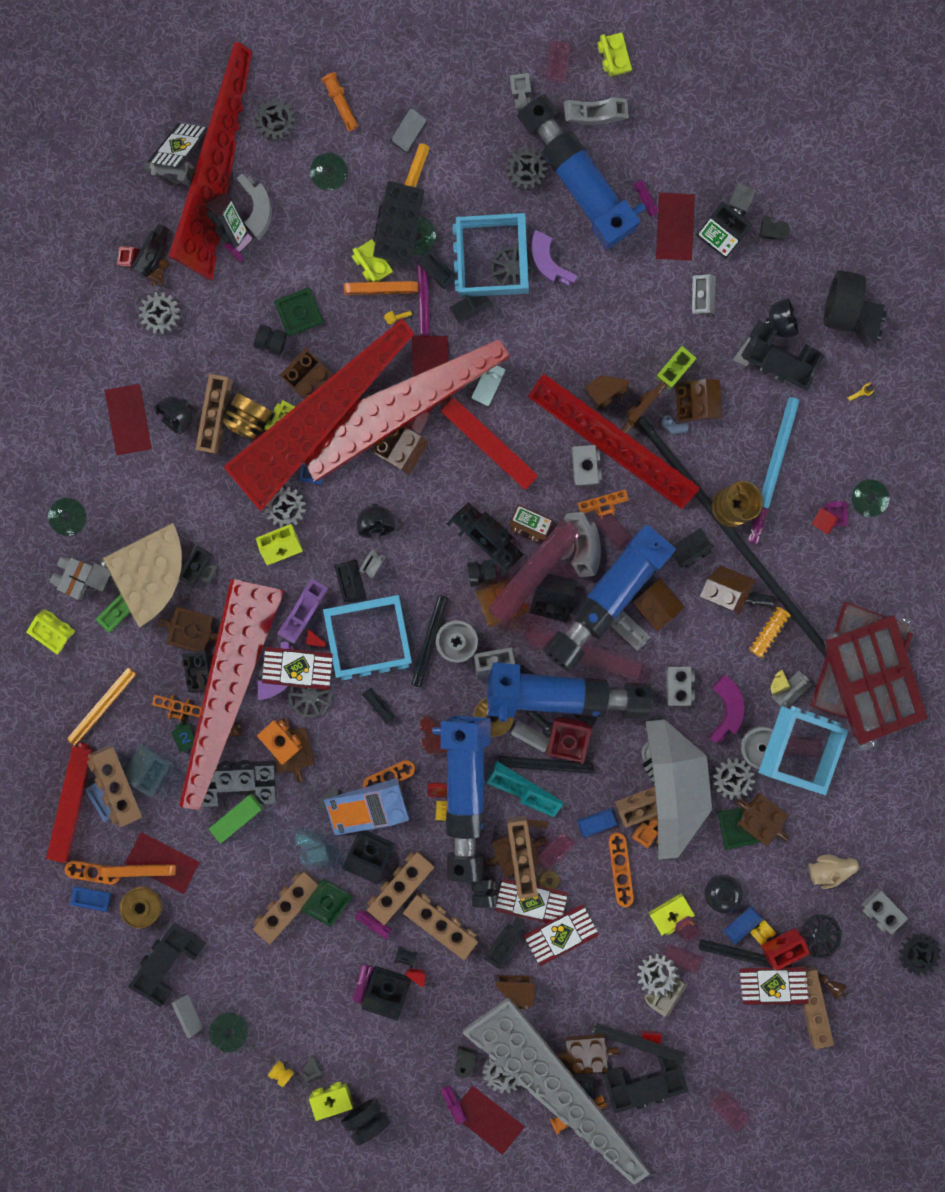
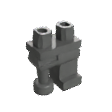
(169, 174)

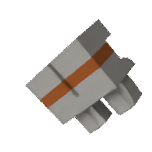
(67, 583)

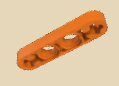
(373, 288)
(620, 869)
(137, 870)

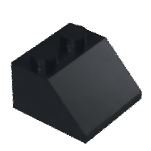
(368, 856)
(386, 993)

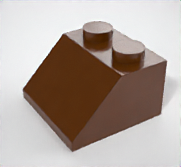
(727, 589)
(658, 605)
(517, 988)

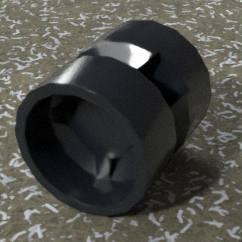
(270, 340)
(481, 573)
(483, 893)

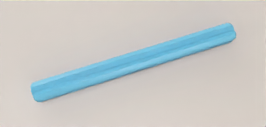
(779, 450)

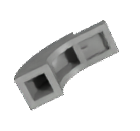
(596, 112)
(262, 211)
(587, 545)

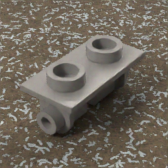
(630, 631)
(799, 684)

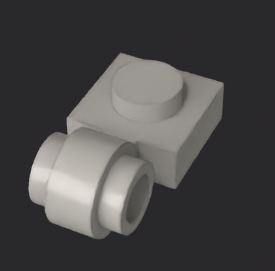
(520, 87)

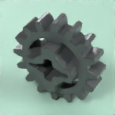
(282, 123)
(531, 175)

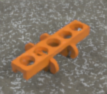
(609, 497)
(171, 707)

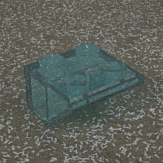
(147, 770)
(314, 848)

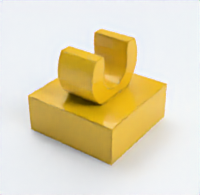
(441, 808)

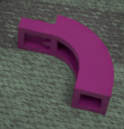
(733, 708)

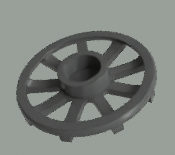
(511, 267)
(309, 696)

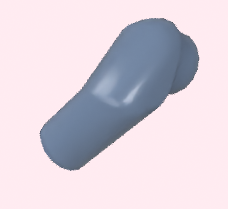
(673, 428)

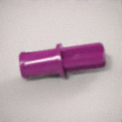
(373, 924)
(362, 984)
(453, 1105)

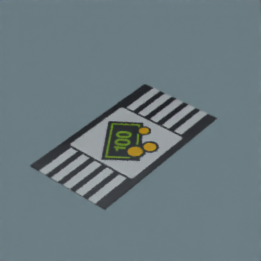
(178, 145)

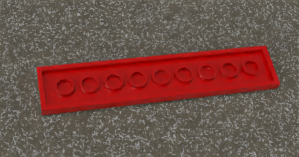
(613, 441)

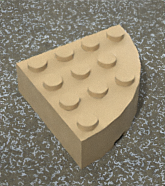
(147, 572)

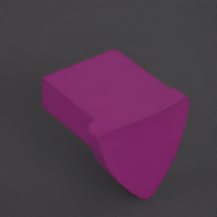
(235, 252)
(839, 509)

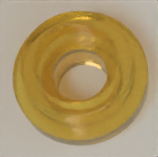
(551, 874)

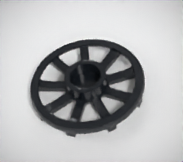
(821, 935)

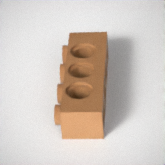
(213, 412)
(637, 807)
(130, 810)
(522, 857)
(385, 912)
(270, 931)
(460, 948)
(816, 1013)

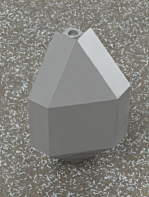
(680, 787)

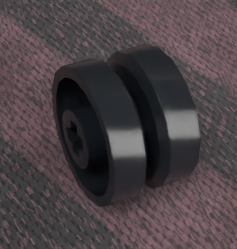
(366, 1121)

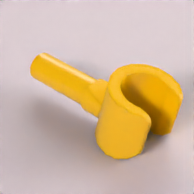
(391, 318)
(863, 391)

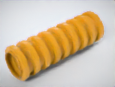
(770, 631)

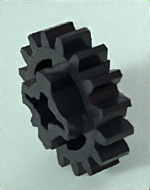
(926, 950)

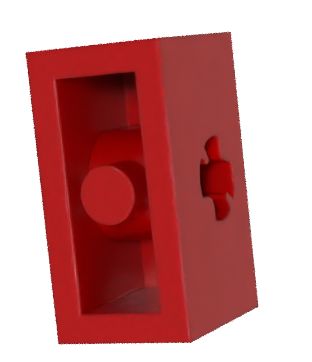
(785, 949)

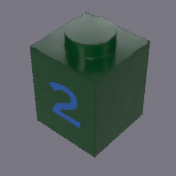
(184, 736)

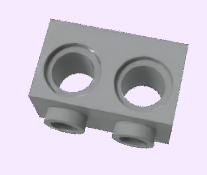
(674, 686)
(886, 908)

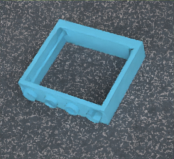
(490, 221)
(381, 667)
(780, 739)

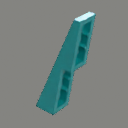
(529, 793)

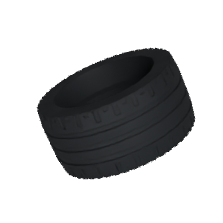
(844, 300)

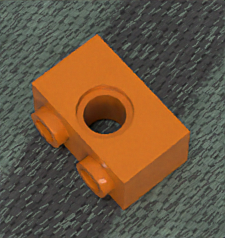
(269, 739)

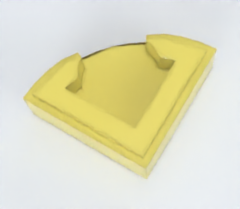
(779, 683)

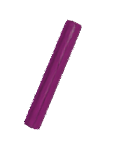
(423, 292)

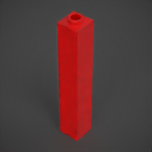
(488, 443)
(70, 804)

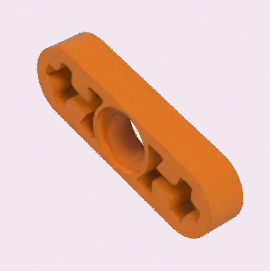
(400, 766)
(79, 864)

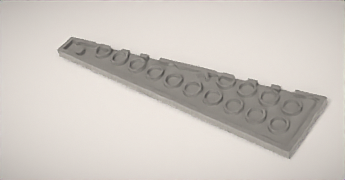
(527, 1057)

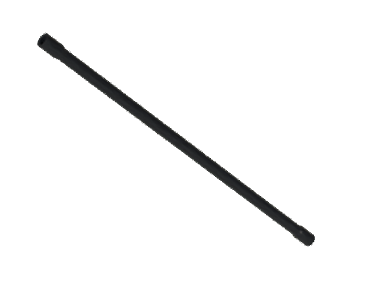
(650, 432)

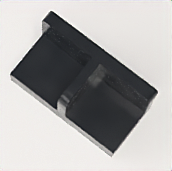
(470, 307)

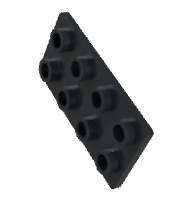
(397, 223)

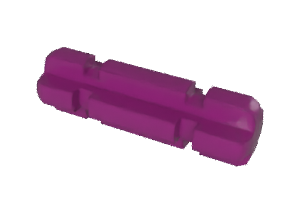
(646, 198)
(758, 526)

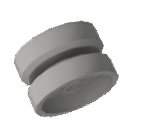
(459, 652)
(750, 745)

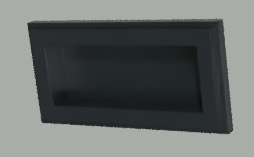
(436, 268)

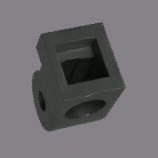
(773, 231)
(465, 1064)

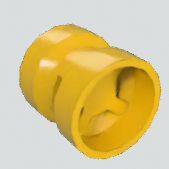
(763, 932)
(279, 1072)

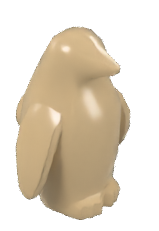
(832, 870)

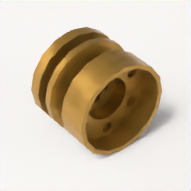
(246, 417)
(737, 504)

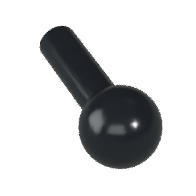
(546, 726)

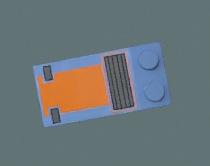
(367, 808)

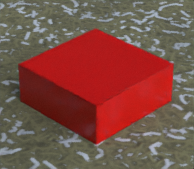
(825, 520)

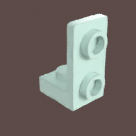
(488, 385)

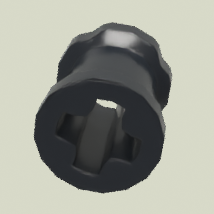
(405, 957)

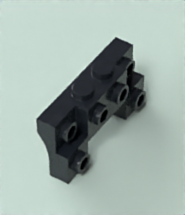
(783, 364)
(488, 535)
(243, 776)
(154, 967)
(644, 1089)

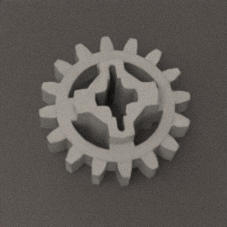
(161, 321)
(283, 499)
(742, 776)
(661, 967)
(499, 1077)

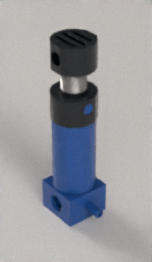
(580, 174)
(612, 593)
(513, 691)
(465, 814)

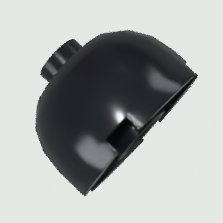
(783, 319)
(175, 413)
(375, 520)
(723, 893)

